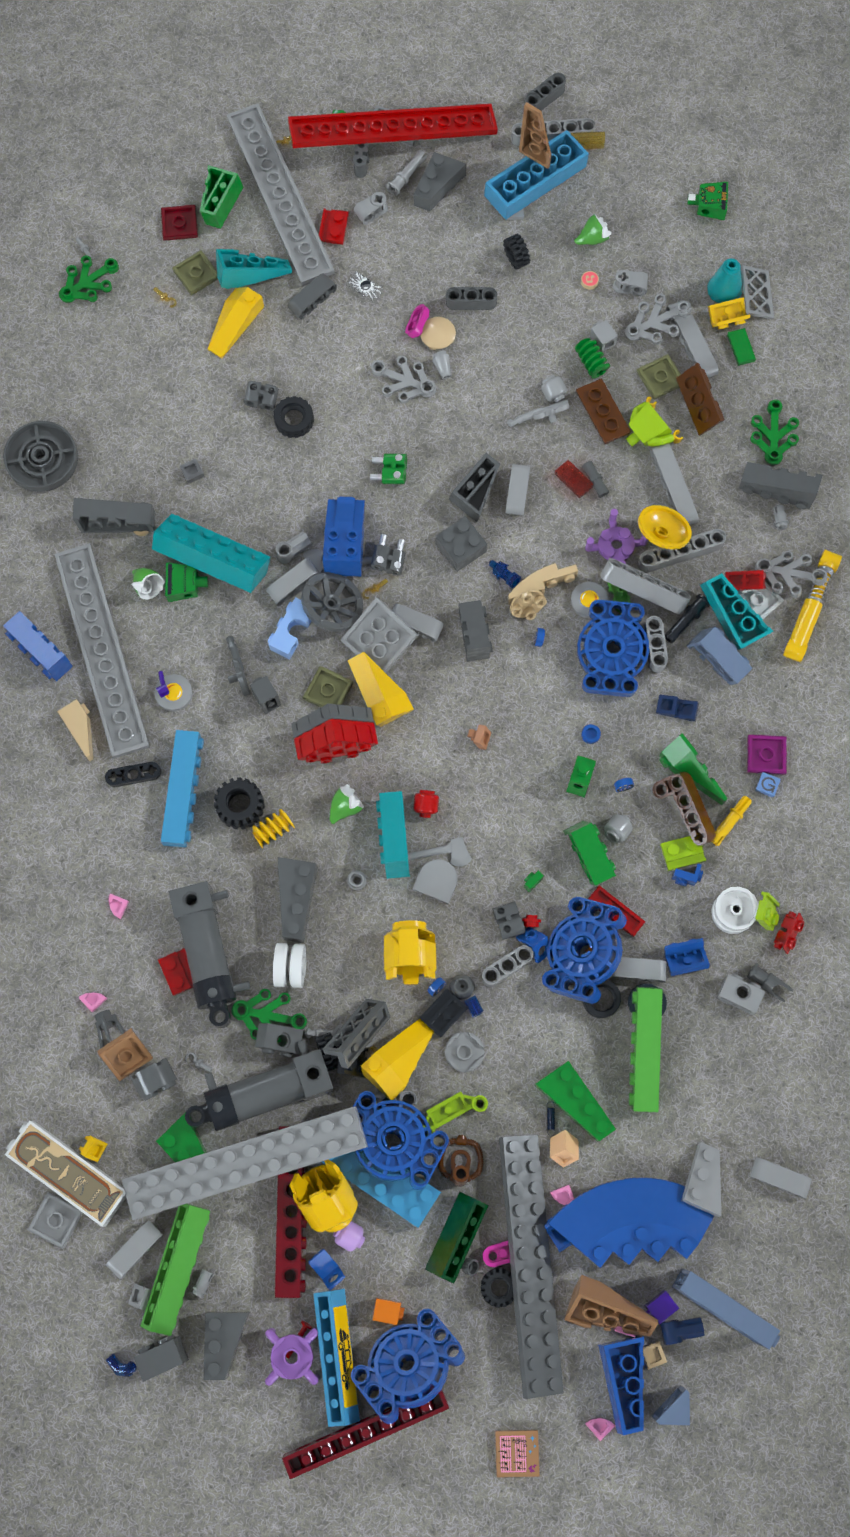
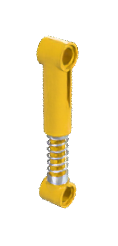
(810, 610)

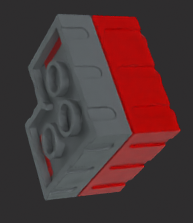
(334, 733)

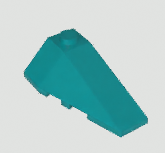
(240, 270)

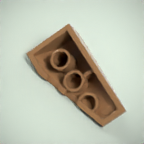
(534, 137)
(601, 1306)

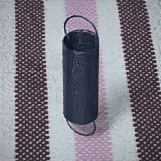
(550, 1118)

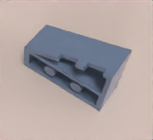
(721, 654)

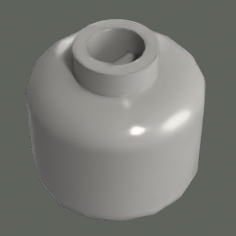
(553, 388)
(618, 828)

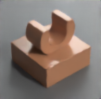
(480, 737)

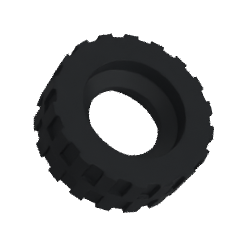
(285, 406)

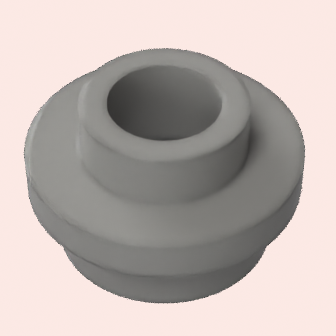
(354, 874)

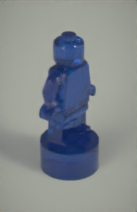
(500, 571)

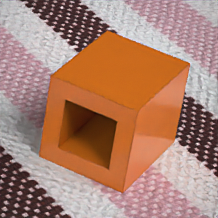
(388, 1311)

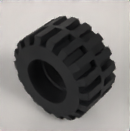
(235, 788)

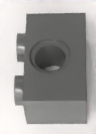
(265, 694)
(267, 1039)

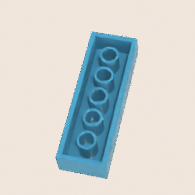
(529, 180)
(396, 1195)

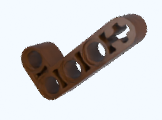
(687, 809)

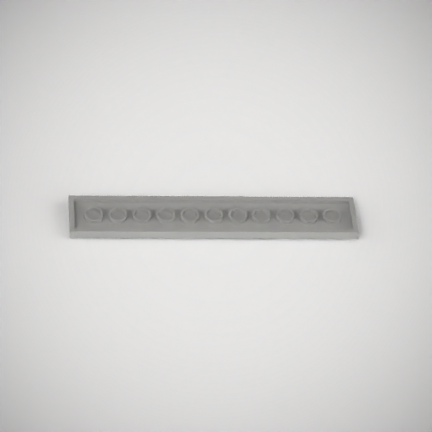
(280, 194)
(102, 651)
(244, 1163)

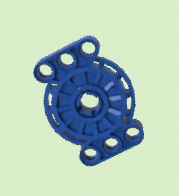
(608, 666)
(569, 938)
(413, 1143)
(419, 1383)

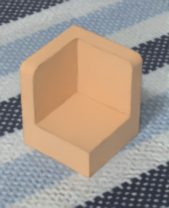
(564, 1148)

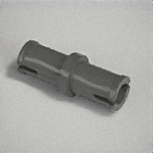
(595, 478)

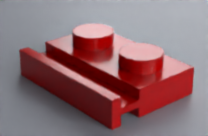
(333, 226)
(177, 972)

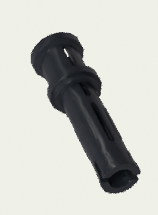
(692, 612)

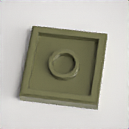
(195, 272)
(659, 376)
(327, 688)

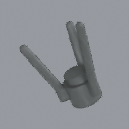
(104, 1022)

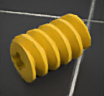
(272, 827)

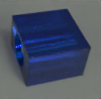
(474, 1006)

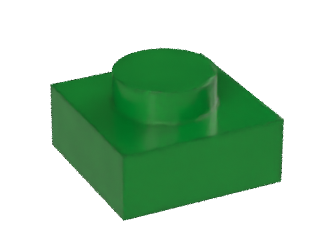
(533, 880)

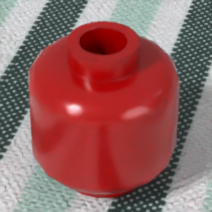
(426, 803)

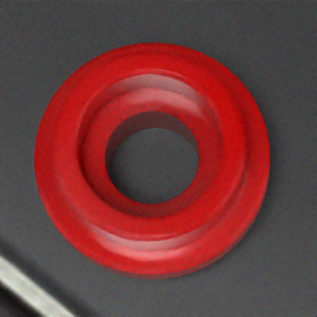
(531, 921)

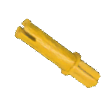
(732, 818)

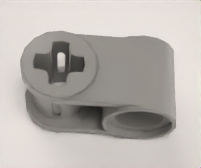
(370, 208)
(632, 282)

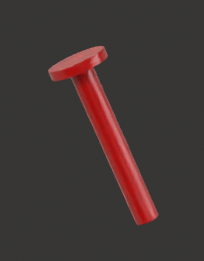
(301, 1333)

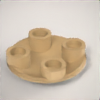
(438, 333)
(528, 604)

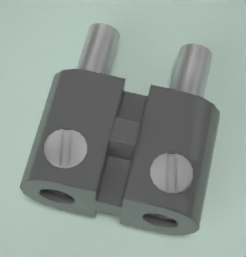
(388, 559)

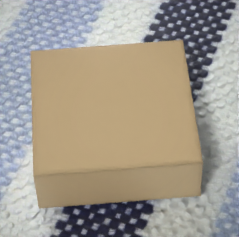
(653, 1355)

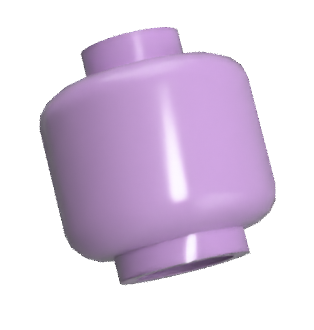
(350, 1237)

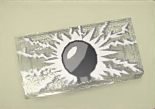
(365, 287)

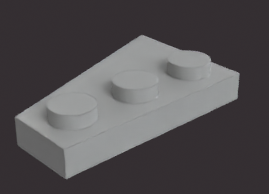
(704, 1181)

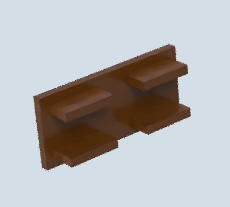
(699, 399)
(603, 411)

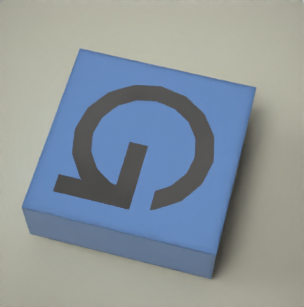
(767, 784)

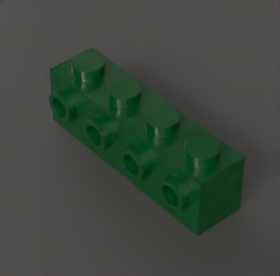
(455, 1239)

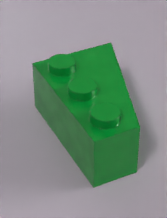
(220, 195)
(591, 852)
(181, 1141)

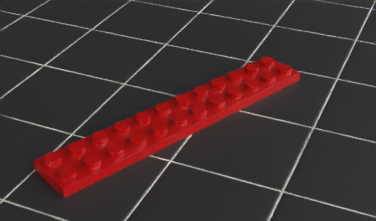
(392, 125)

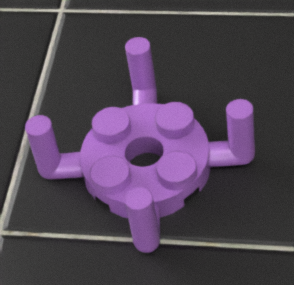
(615, 534)
(281, 1366)

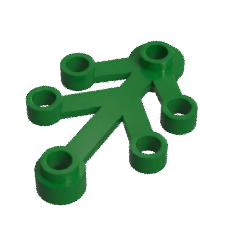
(86, 281)
(774, 435)
(265, 1014)

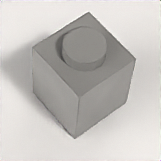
(604, 335)

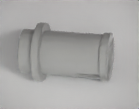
(780, 517)
(202, 1283)

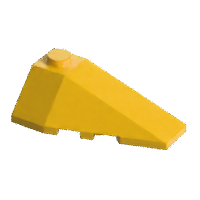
(235, 317)
(379, 690)
(395, 1061)

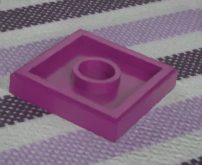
(767, 754)

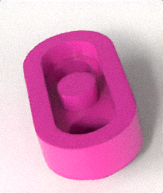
(417, 320)
(502, 1252)

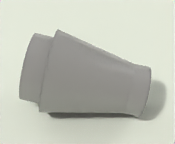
(442, 363)

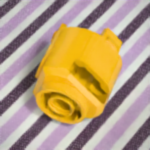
(409, 952)
(324, 1197)

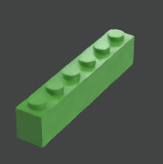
(646, 1049)
(175, 1269)

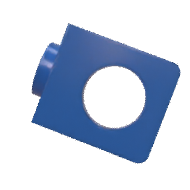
(534, 940)
(326, 1268)

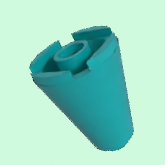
(726, 282)

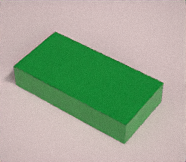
(741, 347)

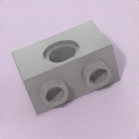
(729, 995)

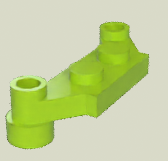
(453, 1108)

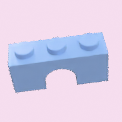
(281, 641)

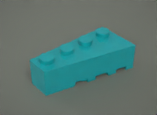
(734, 613)
(393, 834)

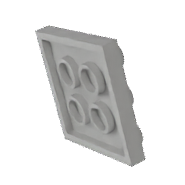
(380, 635)

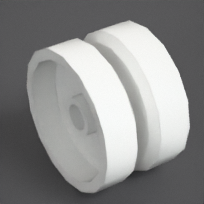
(731, 921)
(289, 966)

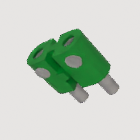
(394, 468)

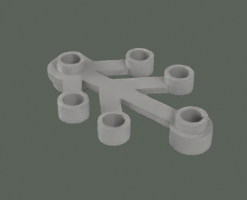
(656, 321)
(405, 380)
(789, 571)

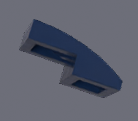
(677, 708)

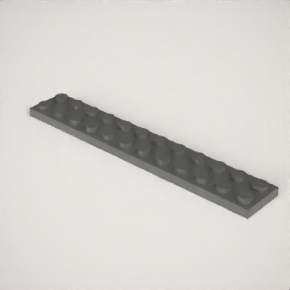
(530, 1267)

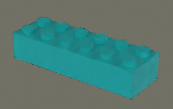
(210, 552)

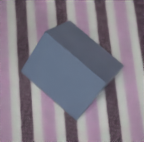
(675, 1409)

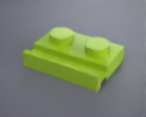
(682, 853)
(766, 911)

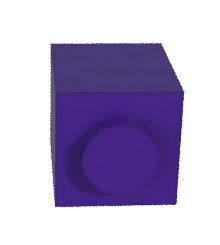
(661, 1306)

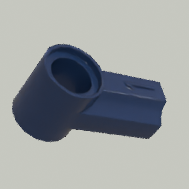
(677, 1331)

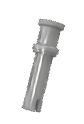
(402, 177)

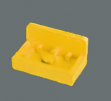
(728, 312)

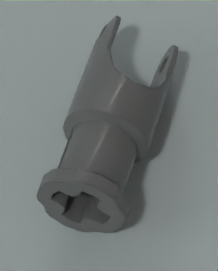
(767, 980)

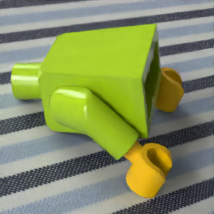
(650, 427)

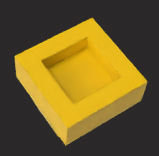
(93, 1148)

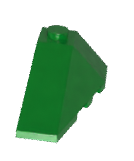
(681, 757)

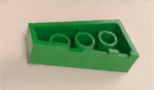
(573, 1097)

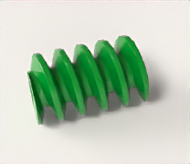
(592, 357)

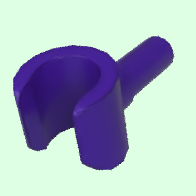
(162, 690)

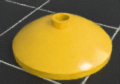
(664, 527)

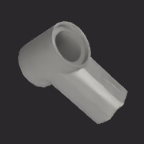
(293, 547)

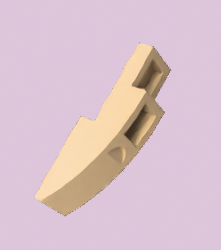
(547, 576)

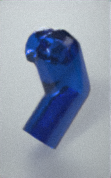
(121, 1369)

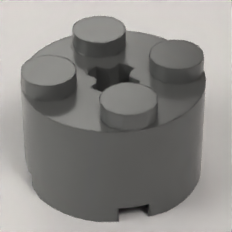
(153, 1078)

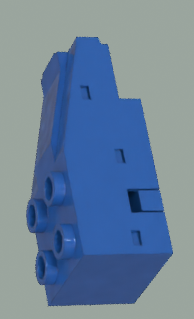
(344, 536)

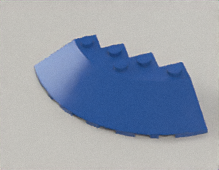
(632, 1218)

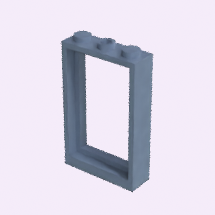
(726, 1309)

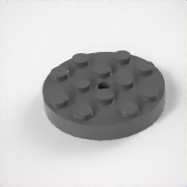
(31, 442)

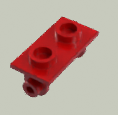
(793, 926)

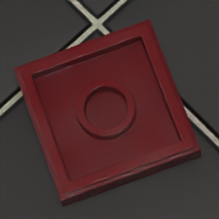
(179, 222)

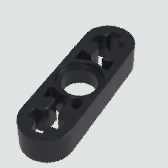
(146, 767)

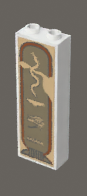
(66, 1173)

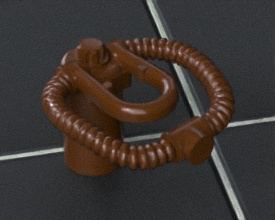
(460, 1174)

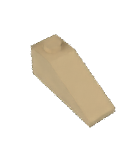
(79, 725)

